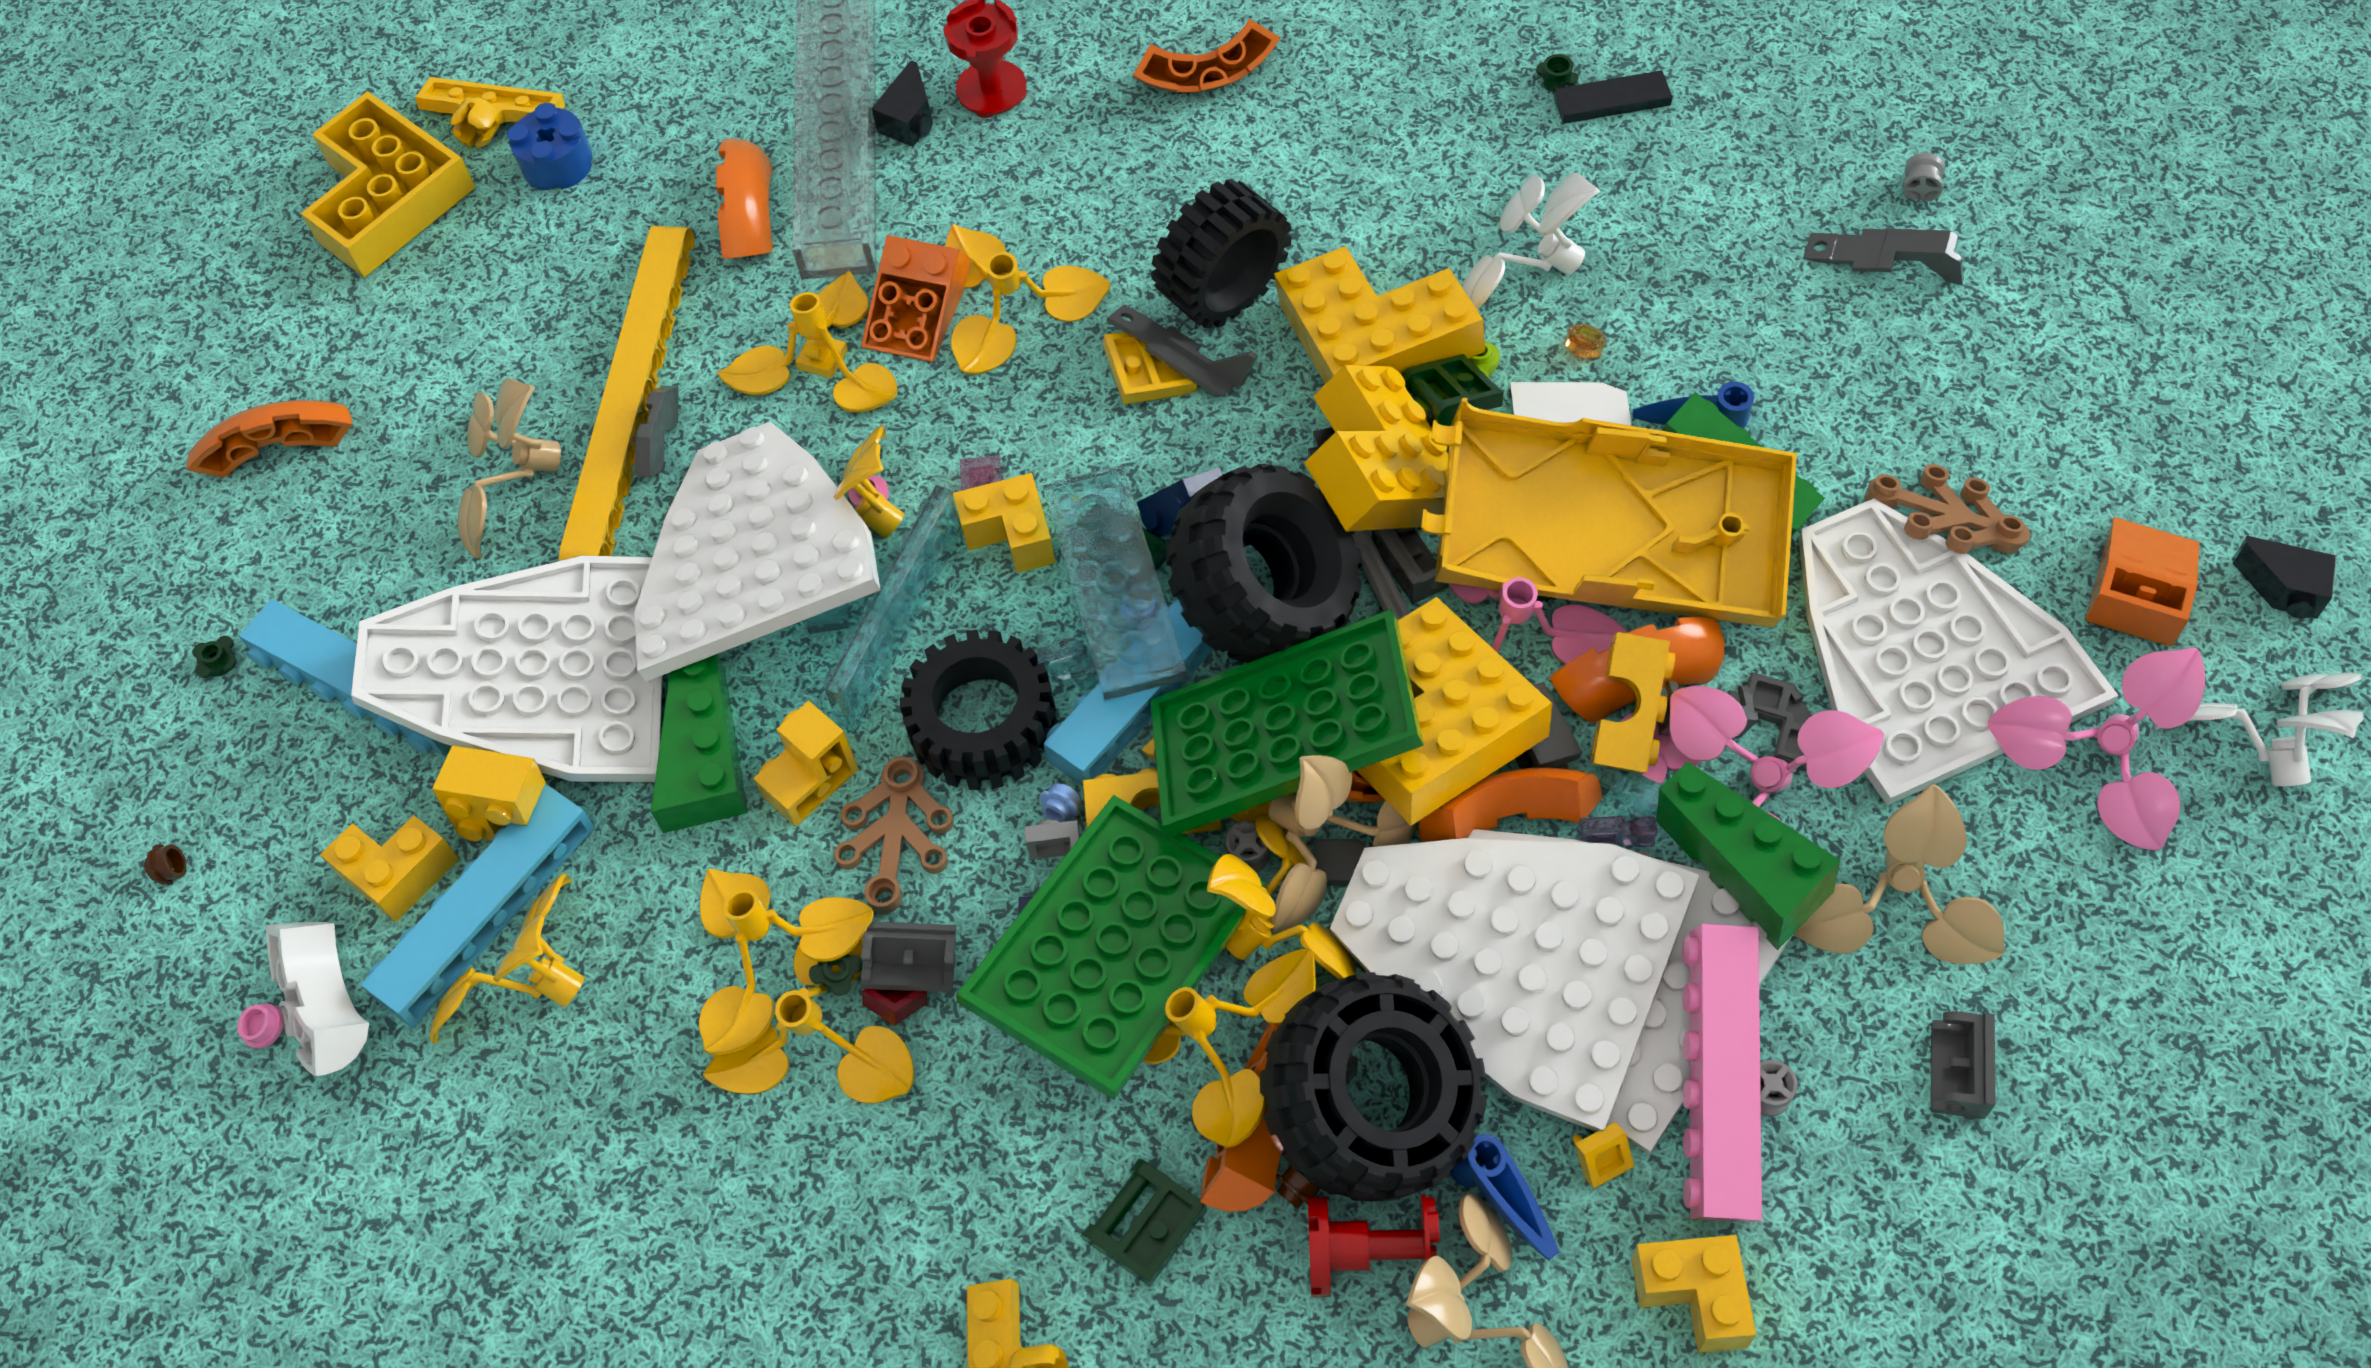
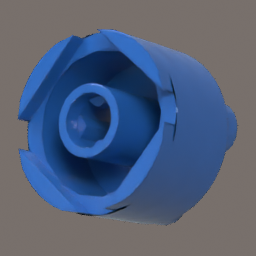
(550, 148)

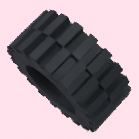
(1221, 253)
(985, 753)

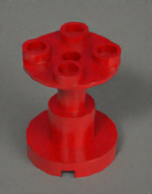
(982, 37)
(1352, 1246)

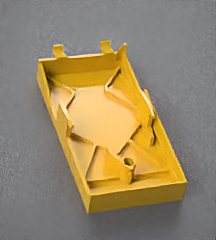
(1616, 515)

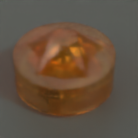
(1585, 341)

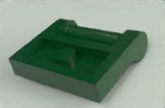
(1458, 380)
(1156, 1230)

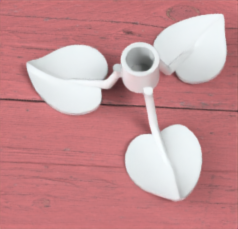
(1554, 248)
(2289, 755)

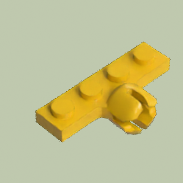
(480, 107)
(995, 1330)

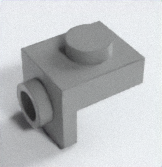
(1051, 838)

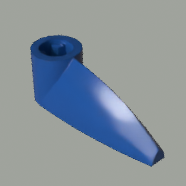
(1732, 400)
(1506, 1192)

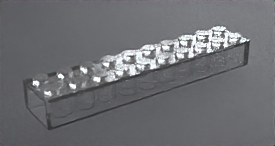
(834, 139)

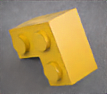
(1009, 513)
(810, 767)
(487, 791)
(393, 873)
(1706, 1276)

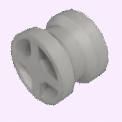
(1923, 177)
(1244, 838)
(1778, 1079)

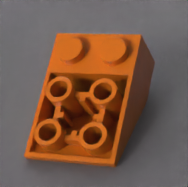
(914, 297)
(2145, 582)

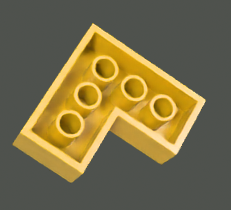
(392, 184)
(1348, 324)
(1381, 458)
(1469, 711)

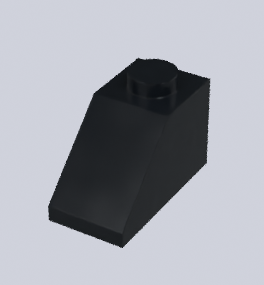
(904, 108)
(2288, 575)

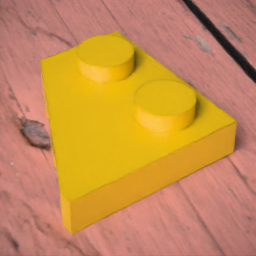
(1141, 374)

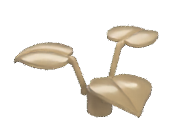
(527, 452)
(1322, 787)
(1915, 834)
(1441, 1309)

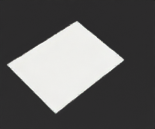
(1570, 401)

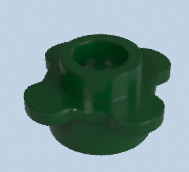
(1557, 72)
(218, 665)
(837, 982)

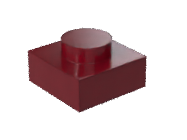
(893, 1004)

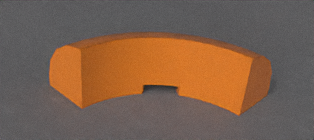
(1210, 70)
(745, 210)
(285, 421)
(1698, 656)
(1531, 791)
(1247, 1172)

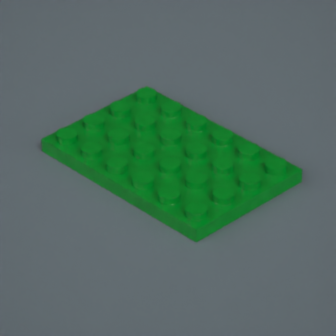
(1243, 730)
(1106, 948)

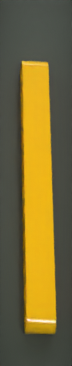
(632, 376)

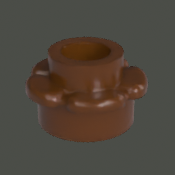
(161, 862)
(1296, 1187)

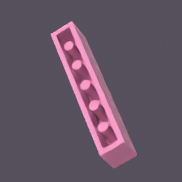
(1723, 1074)

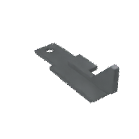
(1879, 249)
(1182, 353)

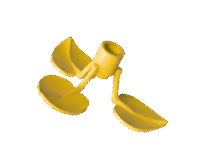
(839, 304)
(986, 344)
(873, 507)
(1241, 884)
(738, 907)
(549, 976)
(871, 1072)
(1233, 1107)

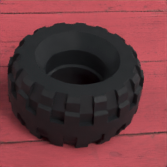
(1298, 537)
(1311, 1099)

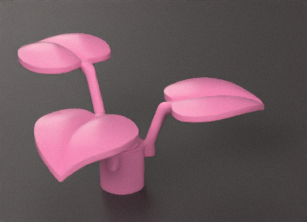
(1573, 625)
(2161, 685)
(1832, 741)

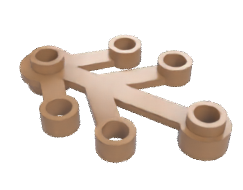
(1999, 531)
(893, 828)

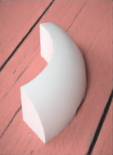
(316, 999)

